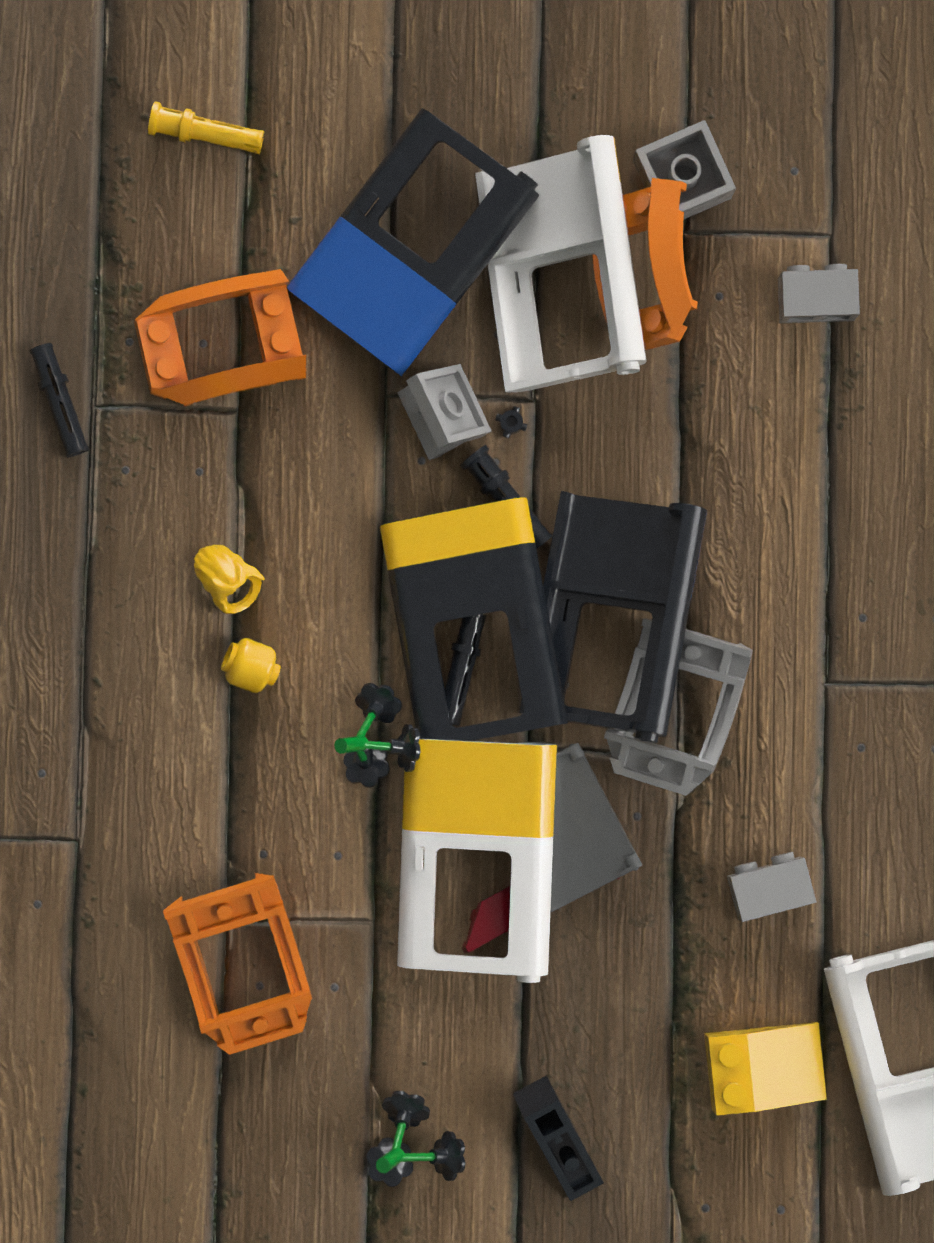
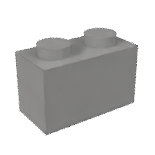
(818, 294)
(771, 887)

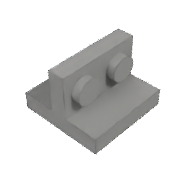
(443, 409)

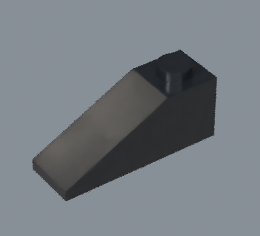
(558, 1138)

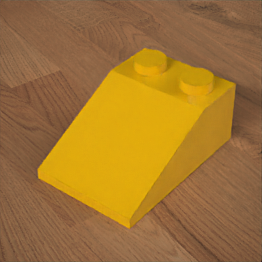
(764, 1068)

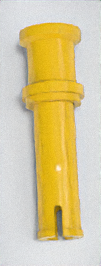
(188, 126)

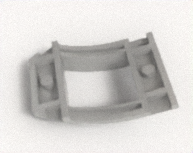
(664, 765)

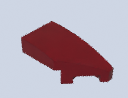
(488, 920)

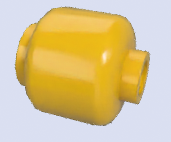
(250, 665)

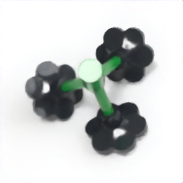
(366, 758)
(393, 1158)

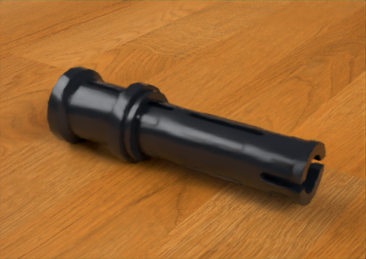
(499, 479)

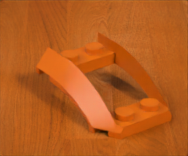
(659, 213)
(273, 326)
(222, 912)

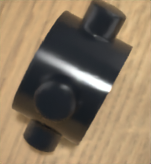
(511, 422)

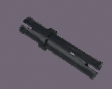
(45, 358)
(462, 665)

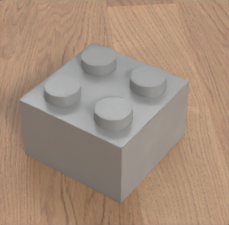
(688, 158)

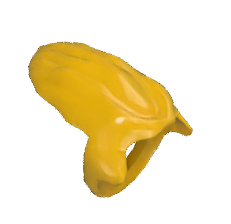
(223, 574)

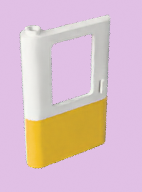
(488, 801)

